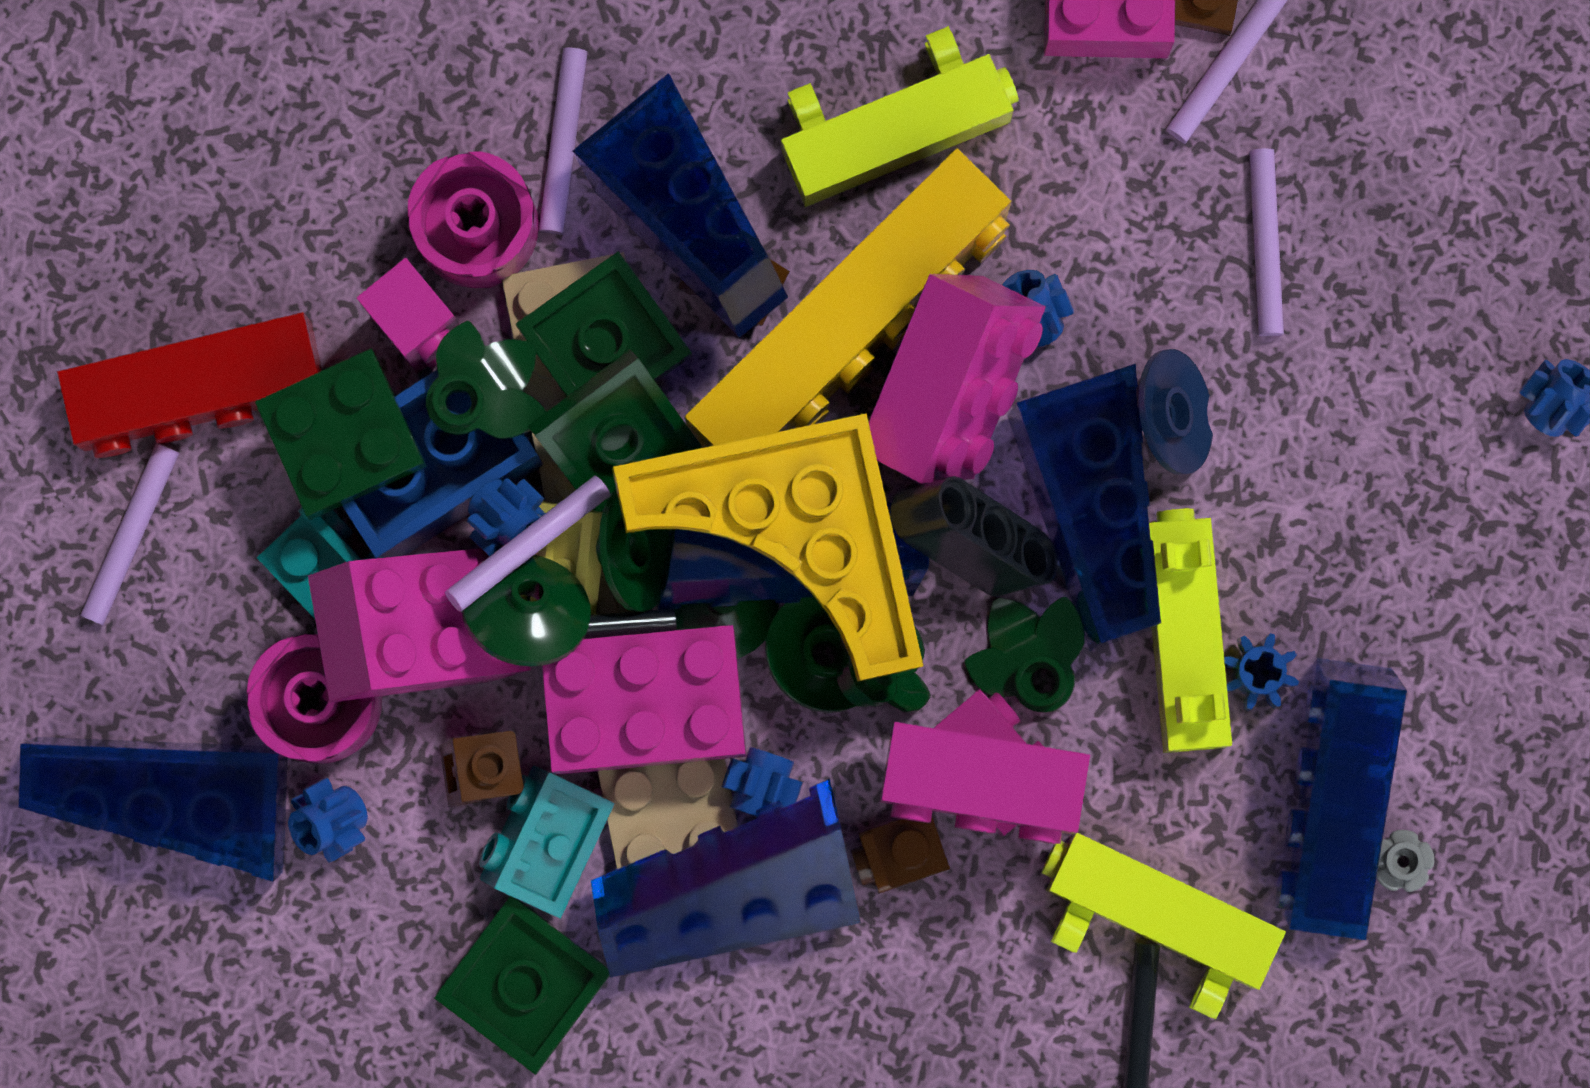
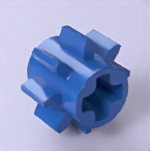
(1048, 293)
(1558, 398)
(502, 512)
(1275, 663)
(760, 781)
(327, 820)

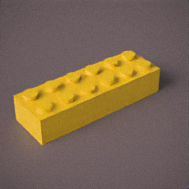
(856, 308)

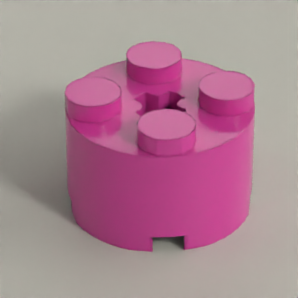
(467, 185)
(278, 706)

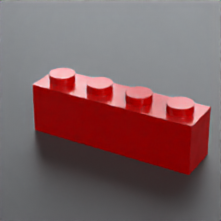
(185, 384)

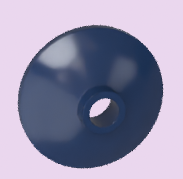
(1175, 411)

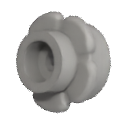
(1415, 873)

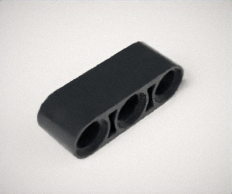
(974, 536)

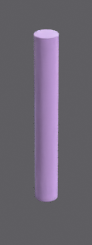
(1224, 68)
(563, 141)
(1266, 242)
(129, 534)
(527, 543)

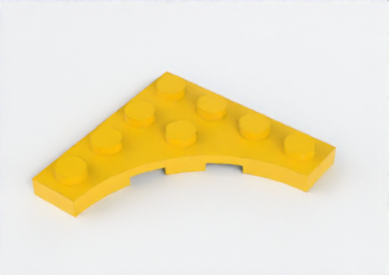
(807, 504)

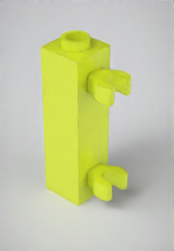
(898, 127)
(1189, 636)
(1163, 911)

